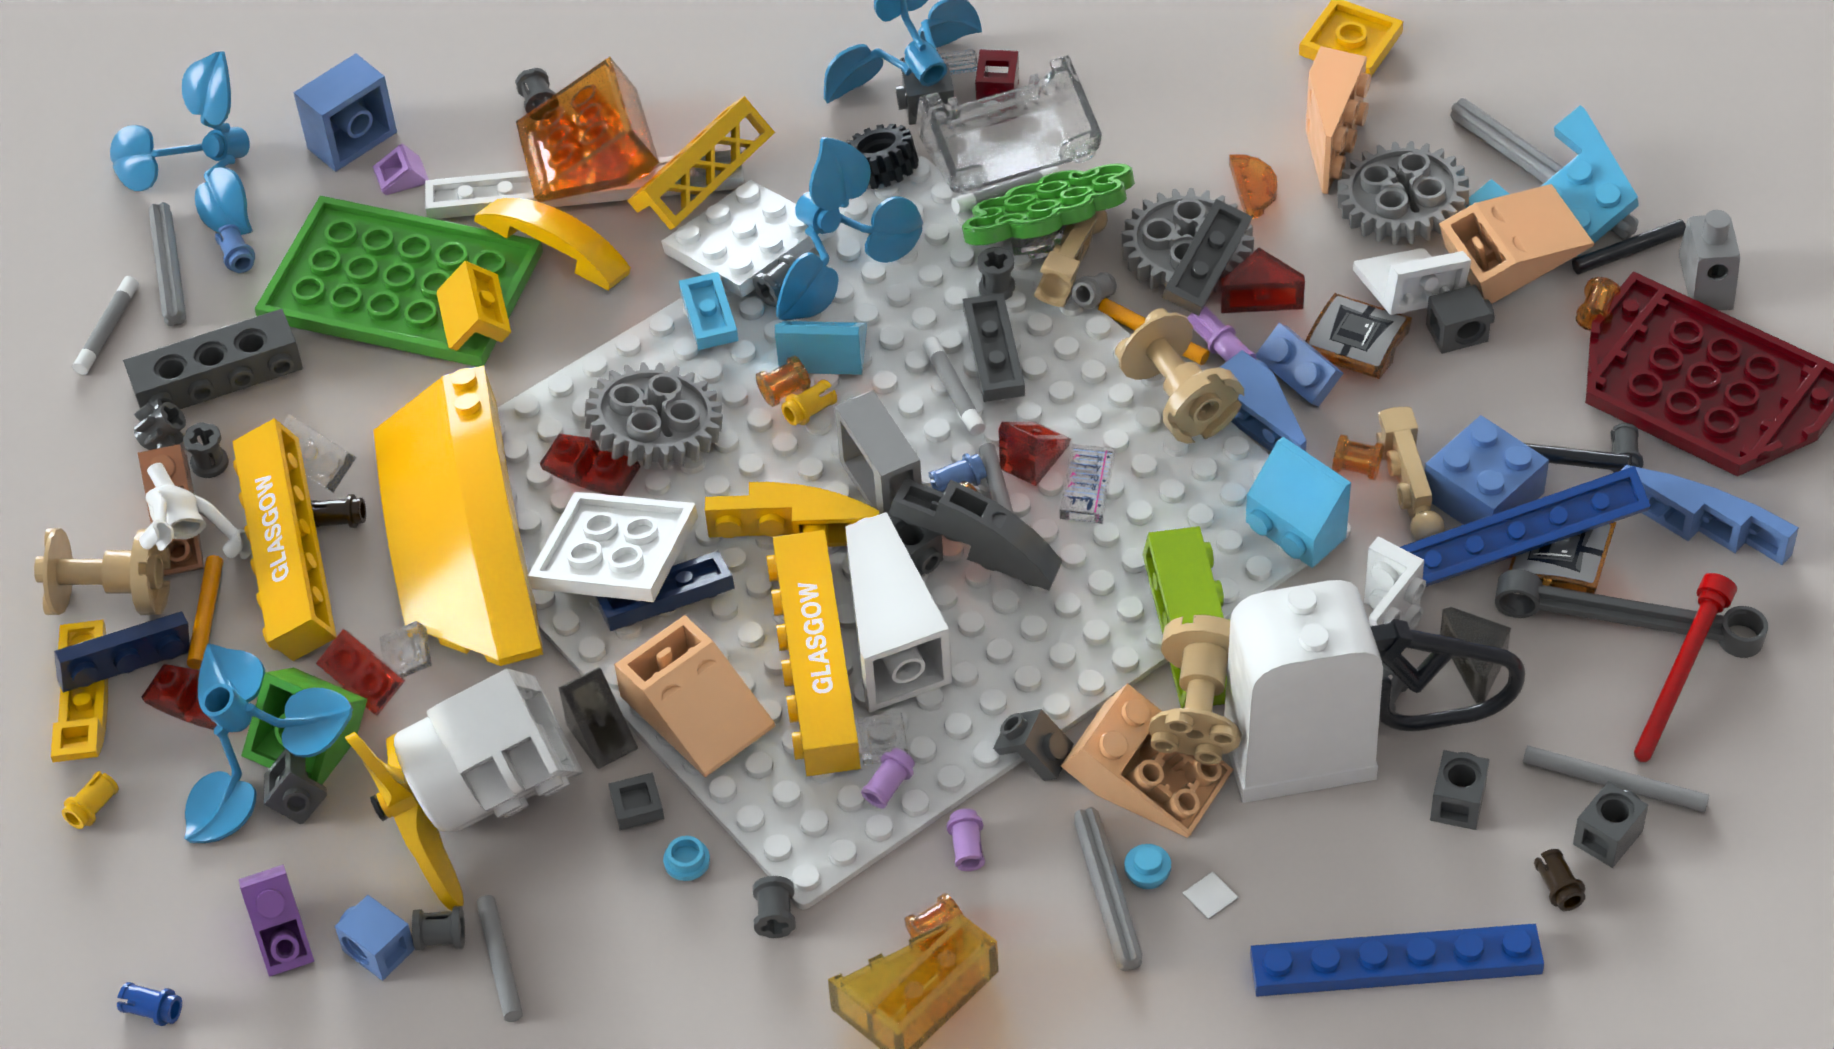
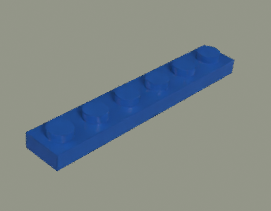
(1530, 526)
(1396, 960)

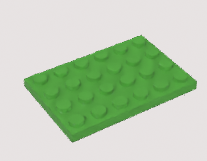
(378, 274)

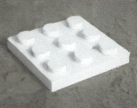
(741, 237)
(613, 546)

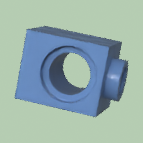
(374, 937)

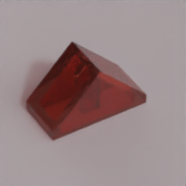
(1262, 285)
(1029, 449)

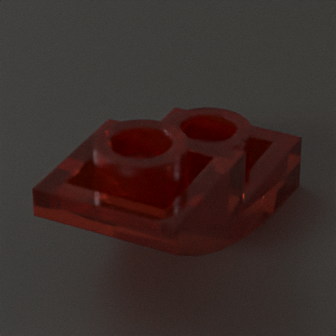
(584, 465)
(360, 671)
(176, 694)

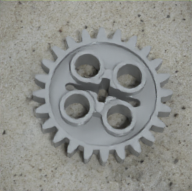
(1380, 205)
(1163, 232)
(653, 415)

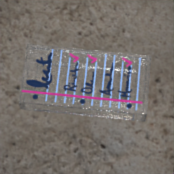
(1087, 483)

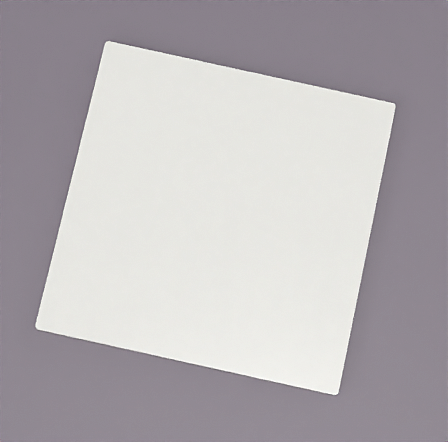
(1008, 640)

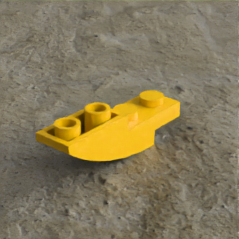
(784, 510)

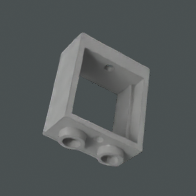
(874, 450)

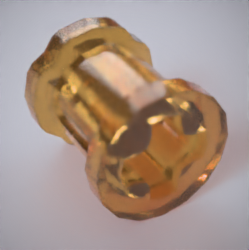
(1598, 300)
(783, 381)
(1357, 457)
(935, 915)

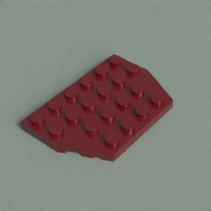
(1705, 379)

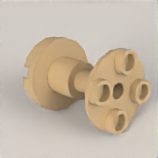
(1197, 398)
(120, 572)
(1202, 656)

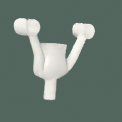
(178, 516)

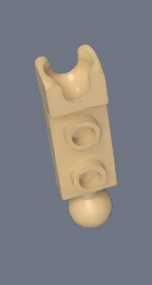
(1063, 262)
(1403, 460)

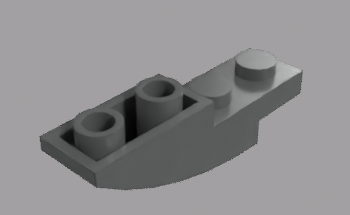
(995, 534)

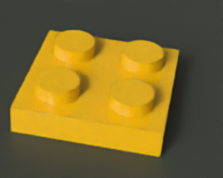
(1354, 31)

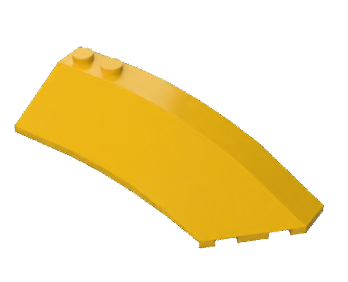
(456, 521)

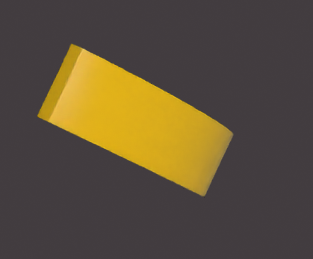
(594, 255)
(83, 709)

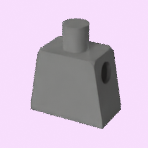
(1708, 243)

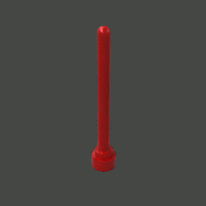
(1714, 595)

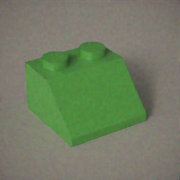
(265, 740)

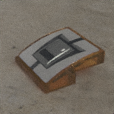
(1358, 335)
(1571, 562)

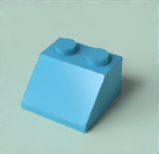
(1299, 503)

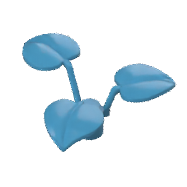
(945, 23)
(206, 94)
(838, 176)
(226, 684)

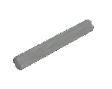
(167, 264)
(1108, 889)

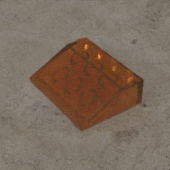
(587, 136)

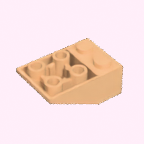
(1334, 110)
(1515, 239)
(692, 696)
(1123, 768)

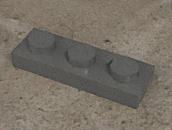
(1207, 257)
(993, 347)

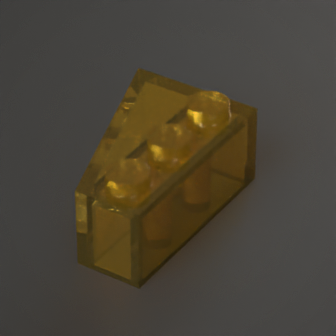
(917, 989)

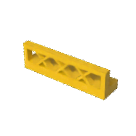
(690, 157)

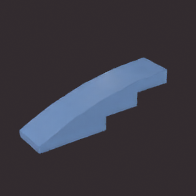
(1728, 520)

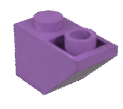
(276, 920)

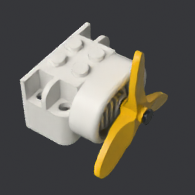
(465, 763)

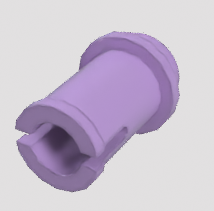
(894, 769)
(965, 831)

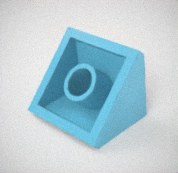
(823, 345)

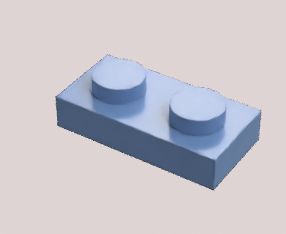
(1299, 364)

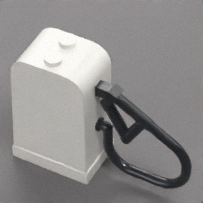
(1313, 687)

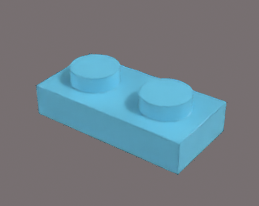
(708, 311)

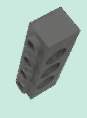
(216, 362)

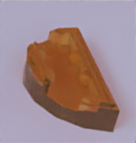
(1254, 183)

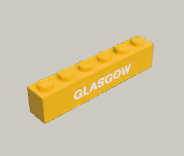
(283, 540)
(815, 654)

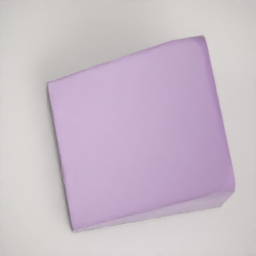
(400, 170)

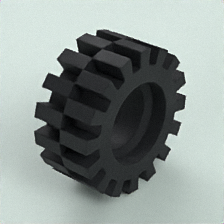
(889, 153)

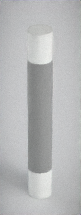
(970, 200)
(105, 325)
(954, 386)

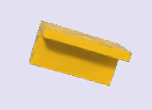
(472, 303)

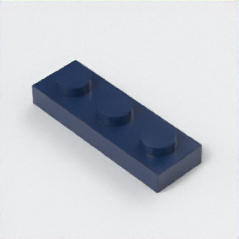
(684, 585)
(122, 651)

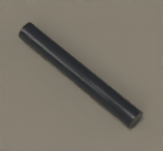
(1628, 246)
(1583, 458)

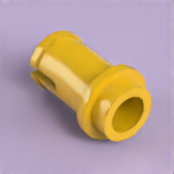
(804, 405)
(82, 808)

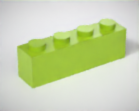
(1182, 583)

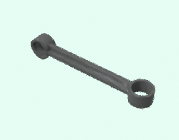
(1624, 611)

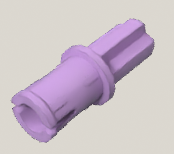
(1220, 338)

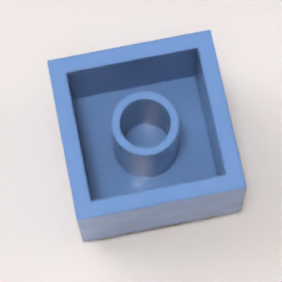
(345, 112)
(1484, 473)

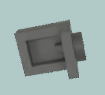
(1036, 741)

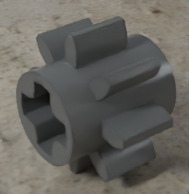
(159, 425)

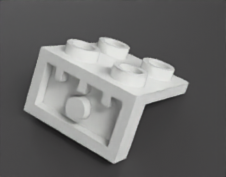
(1409, 277)
(1393, 584)

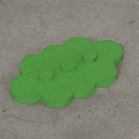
(1049, 204)

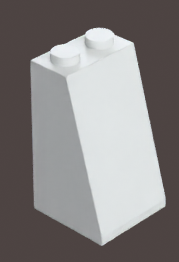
(896, 619)

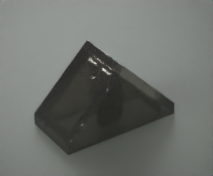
(1471, 628)
(596, 718)

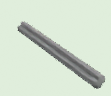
(1519, 151)

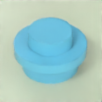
(686, 858)
(1147, 866)

